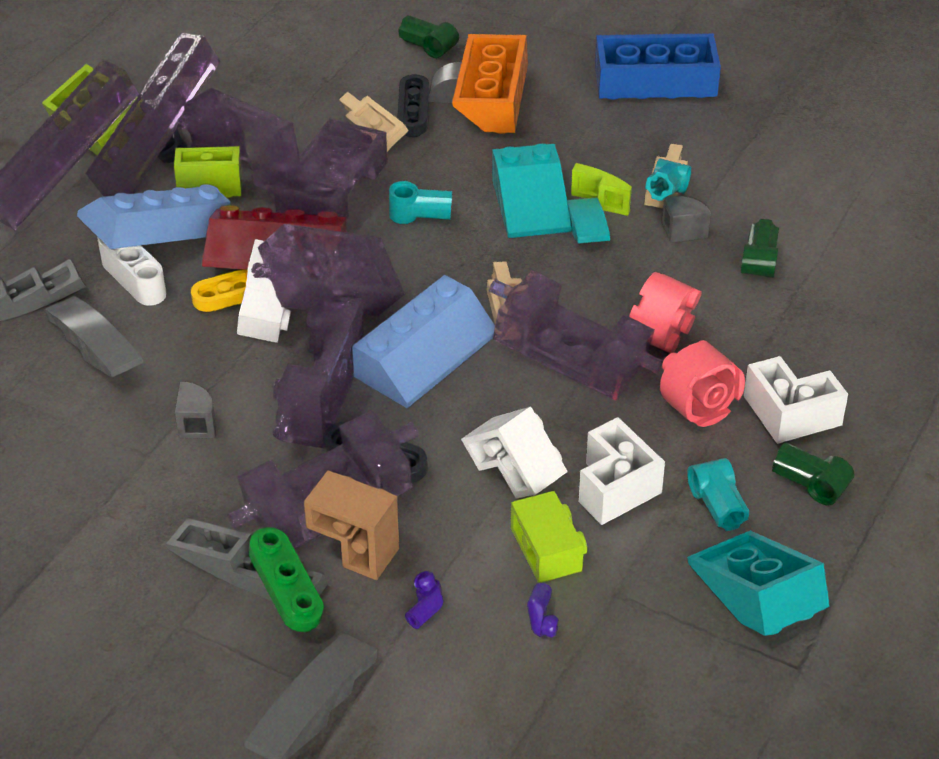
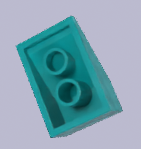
(530, 190)
(763, 581)

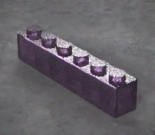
(153, 116)
(63, 141)

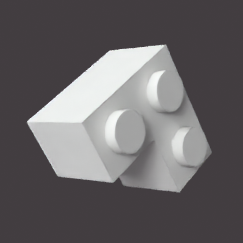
(260, 309)
(793, 405)
(519, 450)
(619, 472)

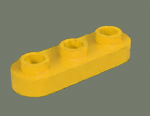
(219, 291)

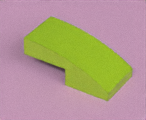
(594, 183)

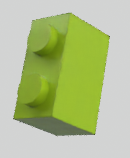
(209, 166)
(547, 536)

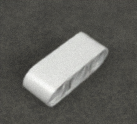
(135, 272)

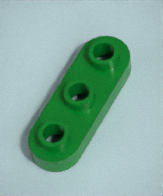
(285, 590)

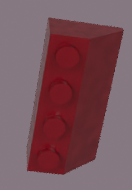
(234, 231)

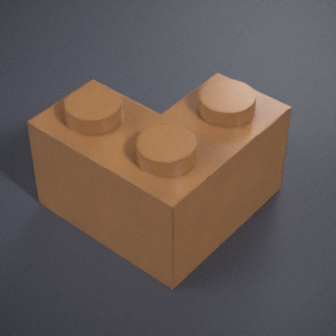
(359, 518)

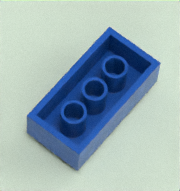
(657, 66)

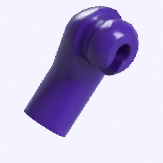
(429, 599)
(537, 607)

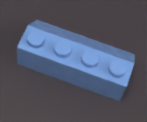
(152, 215)
(423, 342)

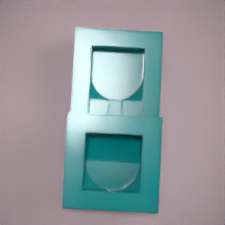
(588, 220)

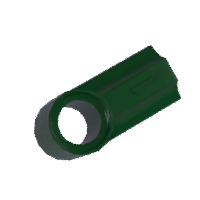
(433, 38)
(761, 250)
(823, 478)

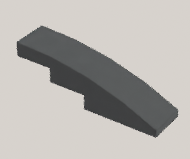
(33, 291)
(94, 336)
(226, 556)
(310, 697)

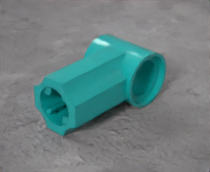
(668, 179)
(409, 202)
(715, 484)

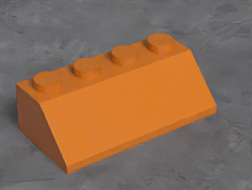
(492, 81)

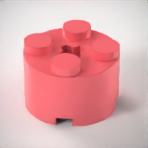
(666, 309)
(701, 383)

